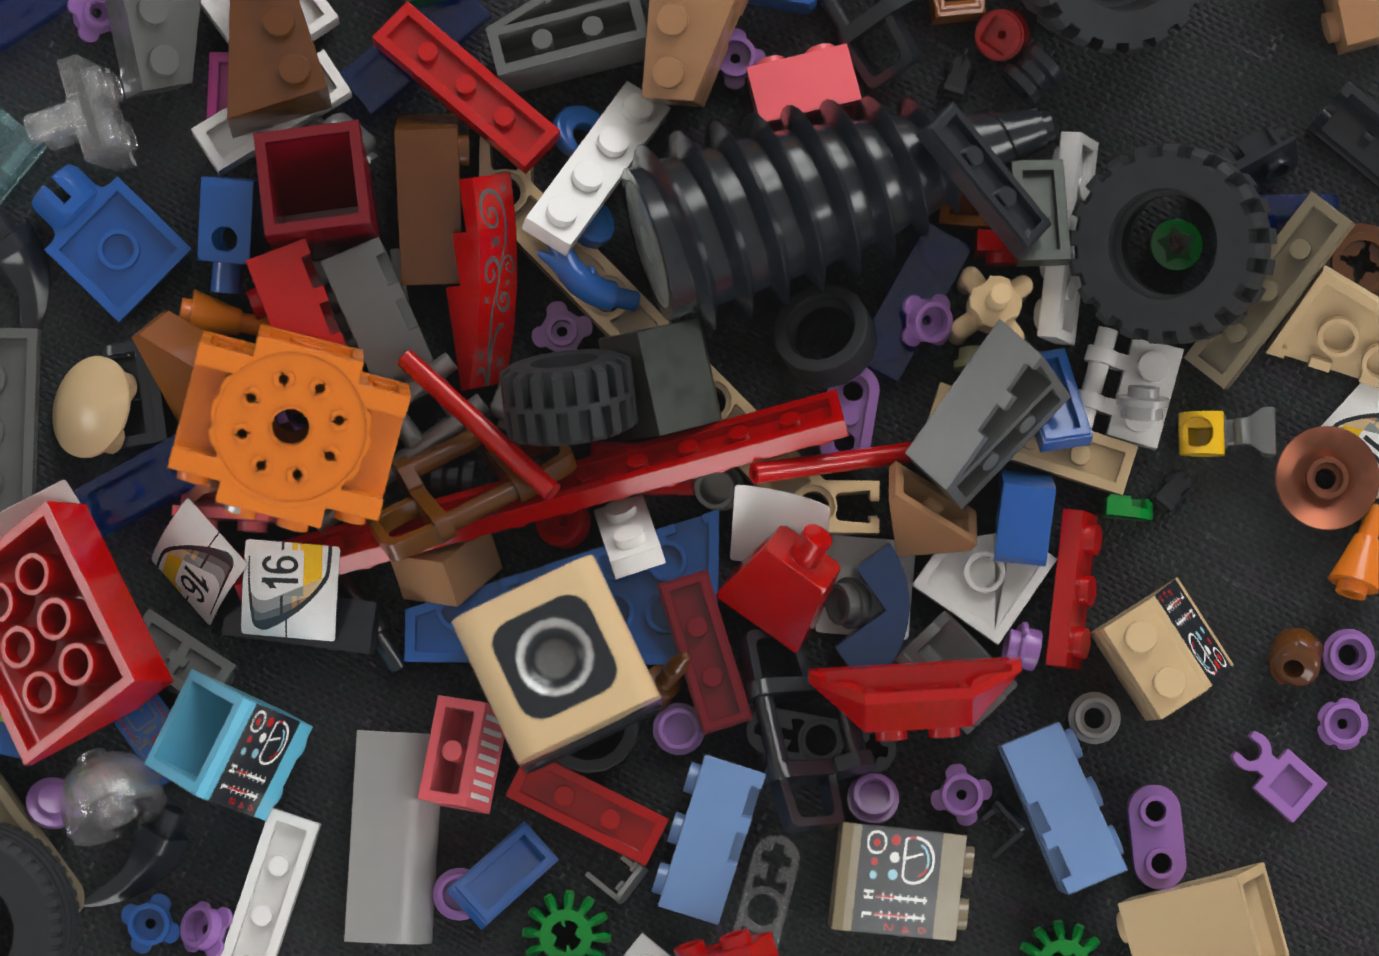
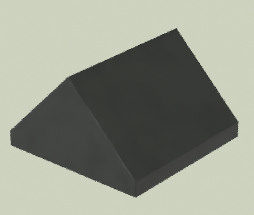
(669, 378)

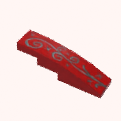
(487, 272)

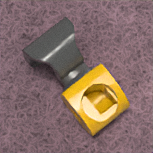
(1211, 433)

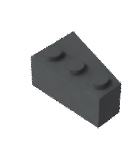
(565, 40)
(154, 43)
(376, 310)
(987, 415)

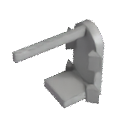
(624, 888)

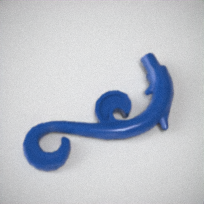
(575, 276)

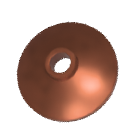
(1353, 475)

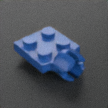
(108, 240)

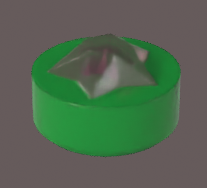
(1175, 245)

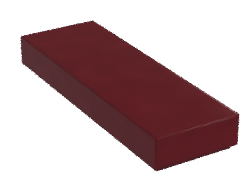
(712, 667)

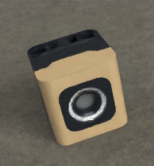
(558, 664)

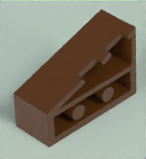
(271, 66)
(429, 195)

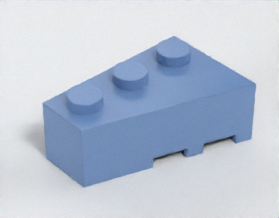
(1063, 807)
(708, 838)

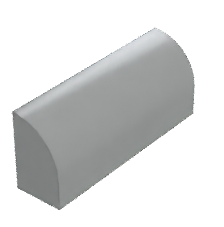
(391, 842)

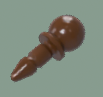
(668, 677)

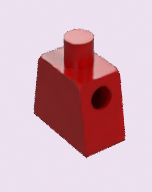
(784, 583)

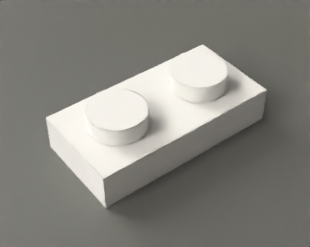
(629, 536)

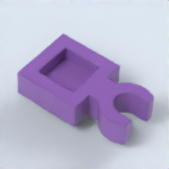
(1283, 780)

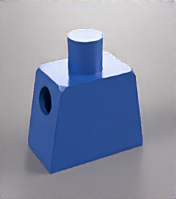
(235, 205)

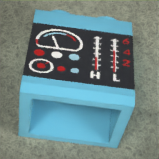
(228, 746)

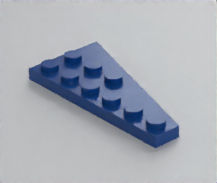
(686, 549)

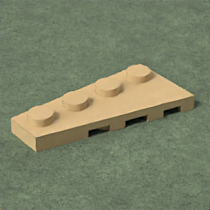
(1333, 328)

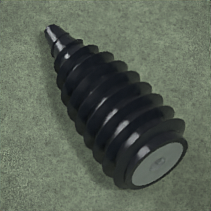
(794, 198)

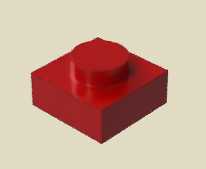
(990, 246)

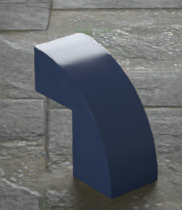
(883, 633)

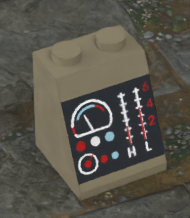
(899, 881)

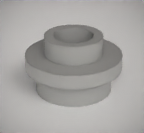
(1142, 403)
(1110, 715)

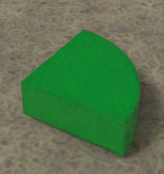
(1125, 508)

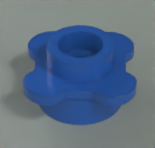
(144, 937)

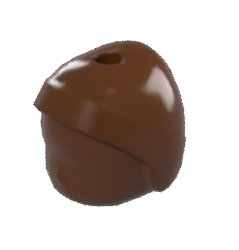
(1295, 657)

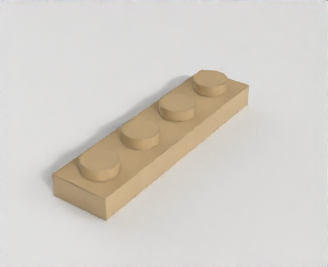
(1100, 465)

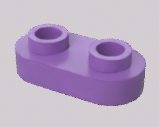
(858, 414)
(1156, 837)

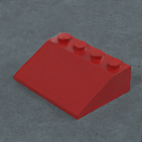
(68, 634)

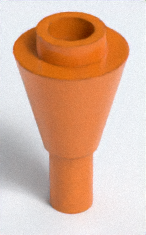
(218, 316)
(1358, 567)

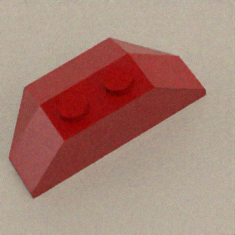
(916, 694)

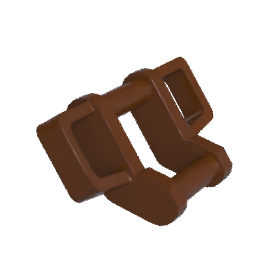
(440, 524)

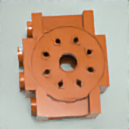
(288, 474)

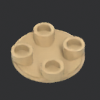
(93, 407)

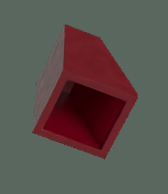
(317, 188)

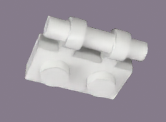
(1142, 365)

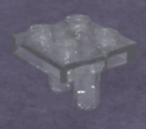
(87, 116)

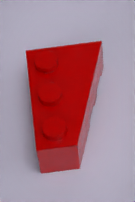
(292, 293)

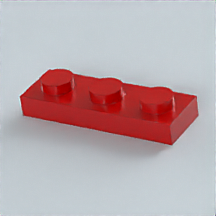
(1073, 589)
(590, 810)

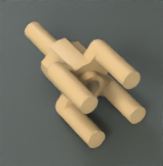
(988, 303)

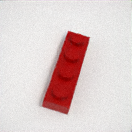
(466, 87)

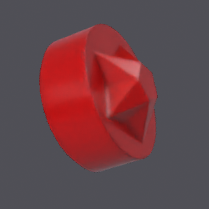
(1002, 34)
(565, 530)

